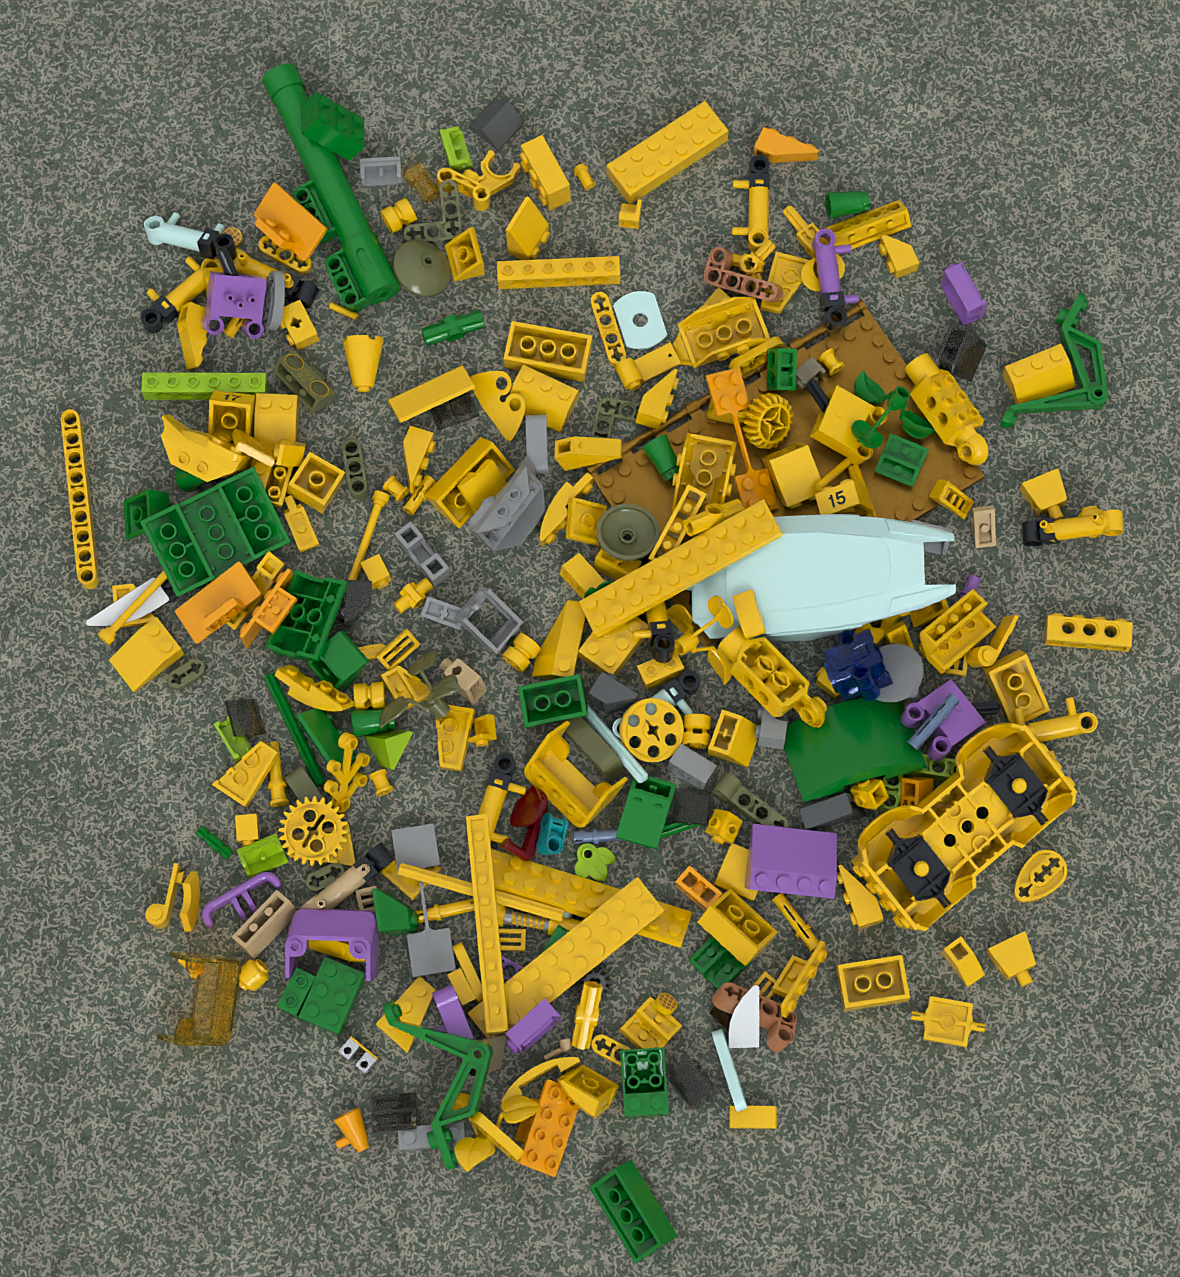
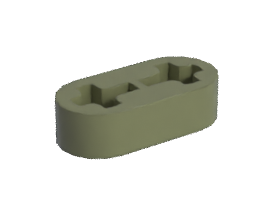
(189, 678)
(322, 873)

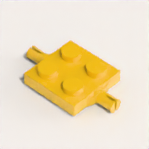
(948, 1021)

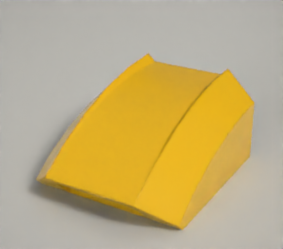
(588, 1090)

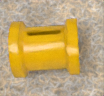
(831, 361)
(395, 488)
(381, 782)

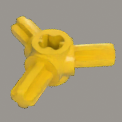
(758, 257)

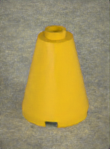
(363, 359)

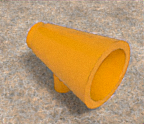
(353, 1128)

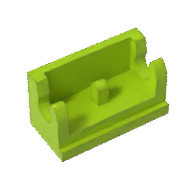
(455, 149)
(236, 745)
(262, 855)

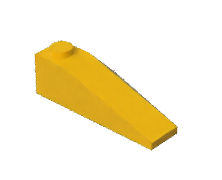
(560, 649)

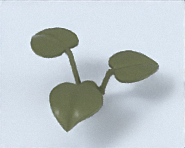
(434, 699)

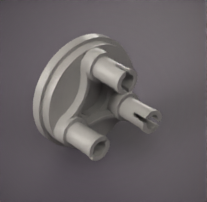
(906, 673)

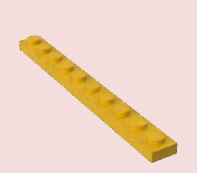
(487, 924)

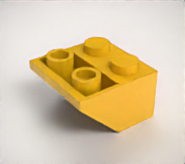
(274, 479)
(733, 739)

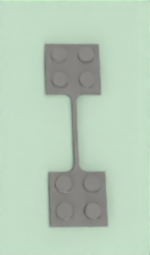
(432, 949)

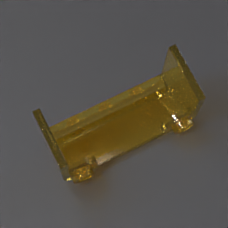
(213, 1001)

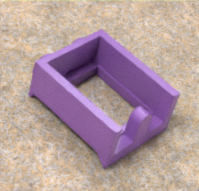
(963, 294)
(532, 1027)

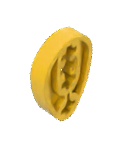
(1033, 866)

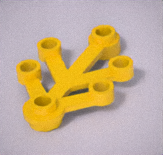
(342, 797)

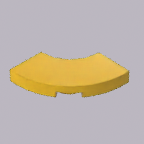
(191, 901)

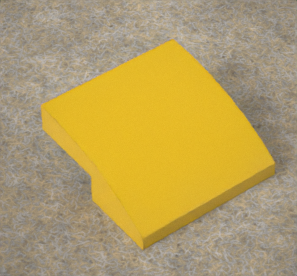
(482, 484)
(733, 873)
(649, 1027)

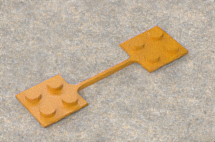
(728, 398)

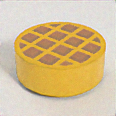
(236, 234)
(665, 1003)

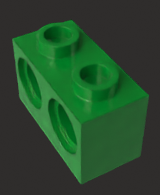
(781, 369)
(296, 993)

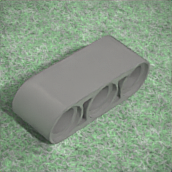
(537, 442)

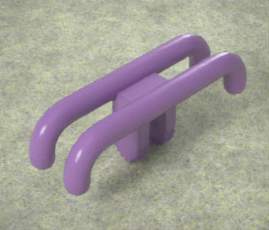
(233, 894)

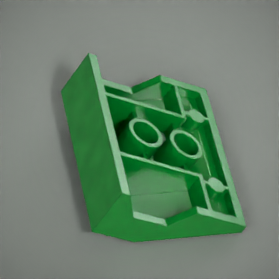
(311, 618)

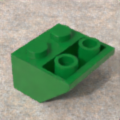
(339, 661)

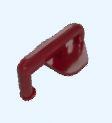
(527, 812)

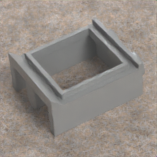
(508, 629)

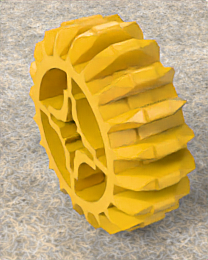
(764, 433)

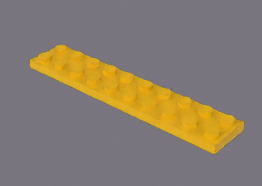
(680, 568)
(577, 894)
(576, 953)

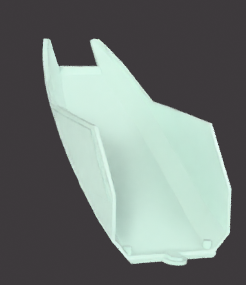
(827, 576)

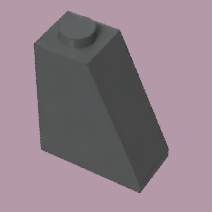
(830, 812)

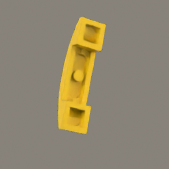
(264, 578)
(564, 1064)

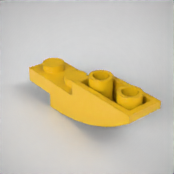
(557, 511)
(316, 695)

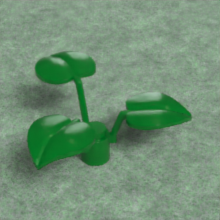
(871, 392)

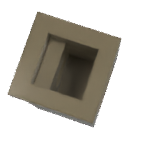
(808, 371)

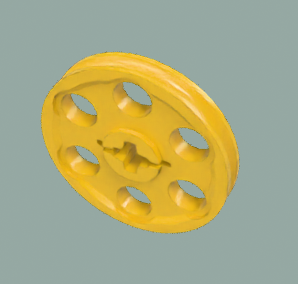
(662, 729)

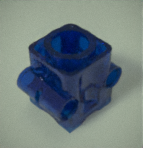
(856, 666)

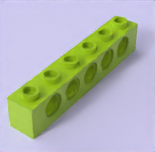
(200, 385)

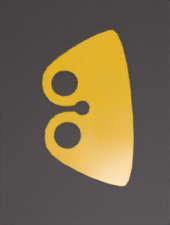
(499, 412)

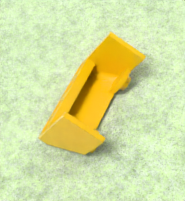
(565, 784)

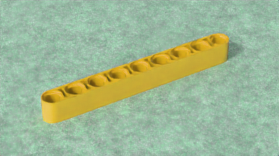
(79, 508)

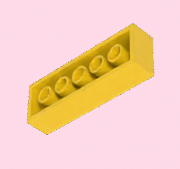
(667, 152)

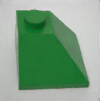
(141, 507)
(393, 914)

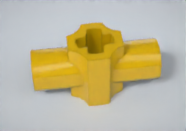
(412, 595)

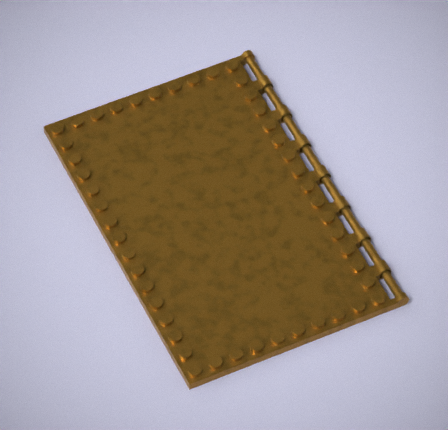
(861, 348)

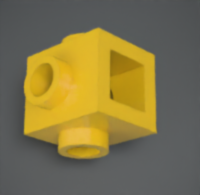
(869, 793)
(723, 826)

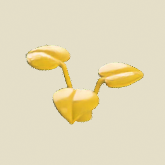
(688, 641)
(473, 1151)

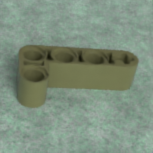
(594, 748)

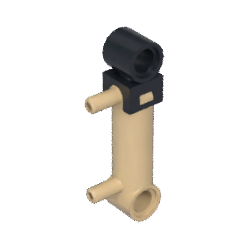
(352, 879)

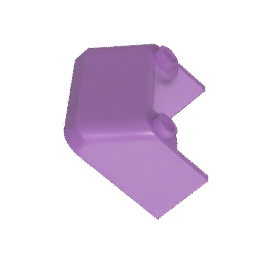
(354, 926)

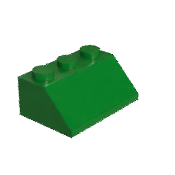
(553, 700)
(323, 735)

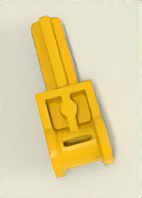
(805, 232)

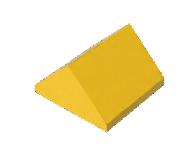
(465, 256)

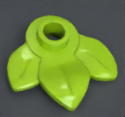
(594, 865)

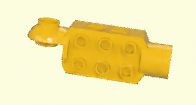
(947, 409)
(771, 678)

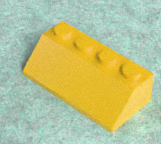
(446, 495)

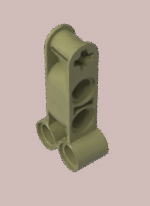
(729, 790)

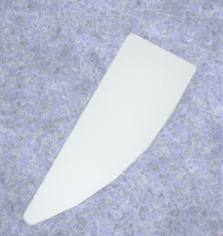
(112, 612)
(745, 1021)

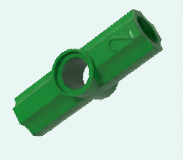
(453, 327)

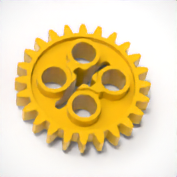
(296, 820)

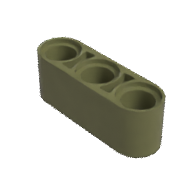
(351, 460)
(304, 787)

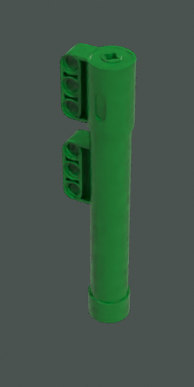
(334, 202)

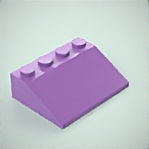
(792, 861)

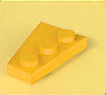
(786, 273)
(248, 774)
(345, 856)
(414, 1005)

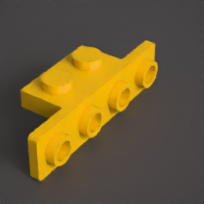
(796, 976)

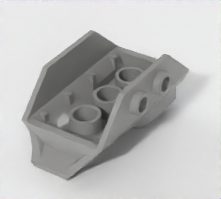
(513, 512)

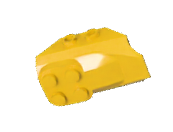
(720, 331)
(202, 453)
(706, 465)

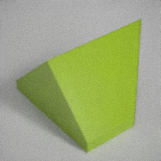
(388, 746)

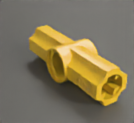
(712, 516)
(586, 1015)

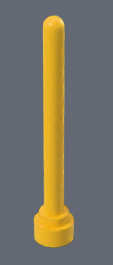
(379, 499)
(107, 635)

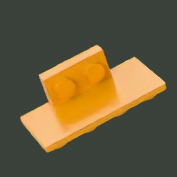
(288, 222)
(218, 602)
(272, 611)
(547, 1130)

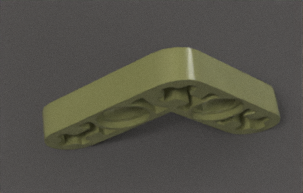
(442, 225)
(610, 416)

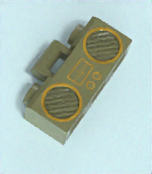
(304, 381)

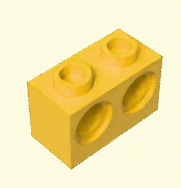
(655, 673)

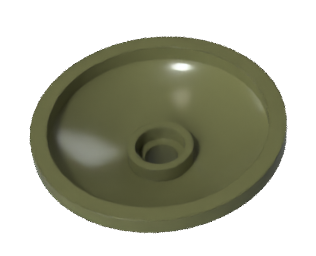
(416, 274)
(629, 522)

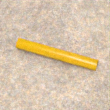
(833, 474)

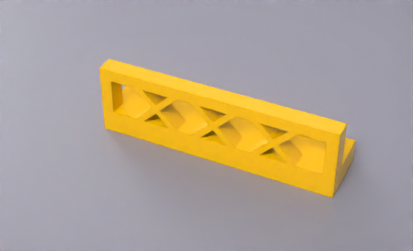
(871, 227)

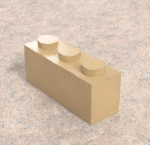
(265, 924)

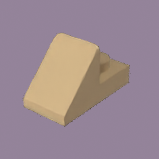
(983, 526)

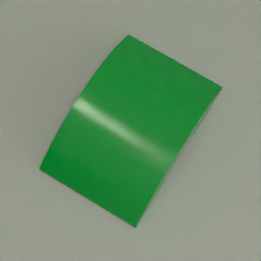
(215, 531)
(851, 746)

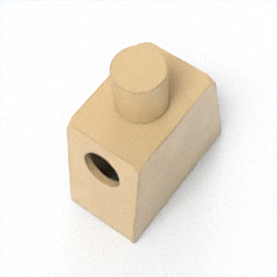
(469, 681)

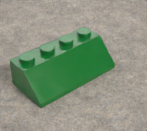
(633, 1211)

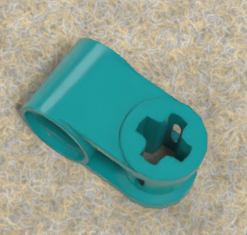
(552, 831)

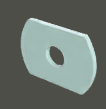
(640, 303)

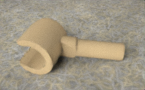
(565, 1046)

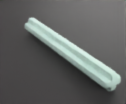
(609, 737)

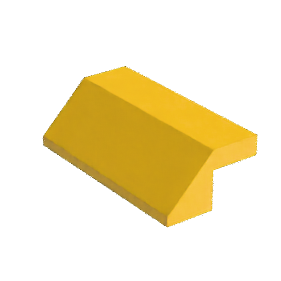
(431, 393)
(956, 631)

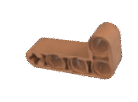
(744, 281)
(780, 1029)

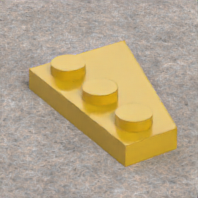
(453, 736)

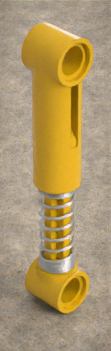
(510, 917)

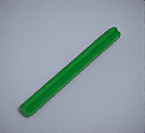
(294, 729)

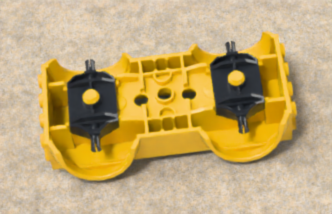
(905, 847)

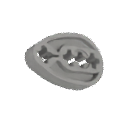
(274, 301)

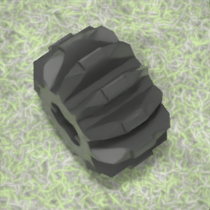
(598, 977)

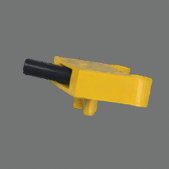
(836, 417)

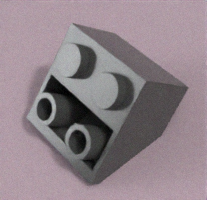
(611, 695)

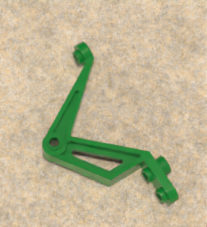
(1092, 394)
(464, 1047)

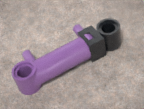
(832, 298)

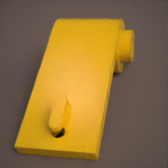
(638, 371)
(987, 654)
(159, 914)

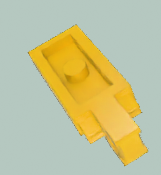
(300, 525)

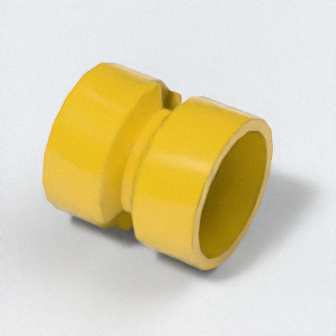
(398, 215)
(523, 650)
(369, 696)
(693, 725)

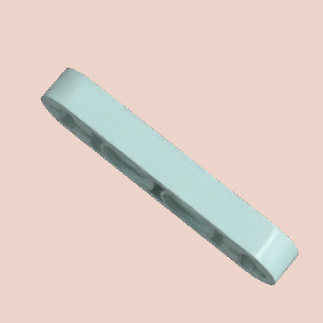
(729, 1070)

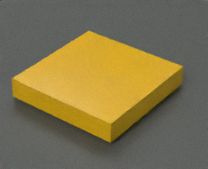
(253, 447)
(583, 520)
(408, 886)

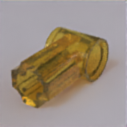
(419, 179)

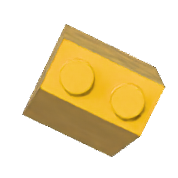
(793, 474)

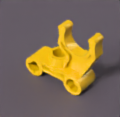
(478, 186)

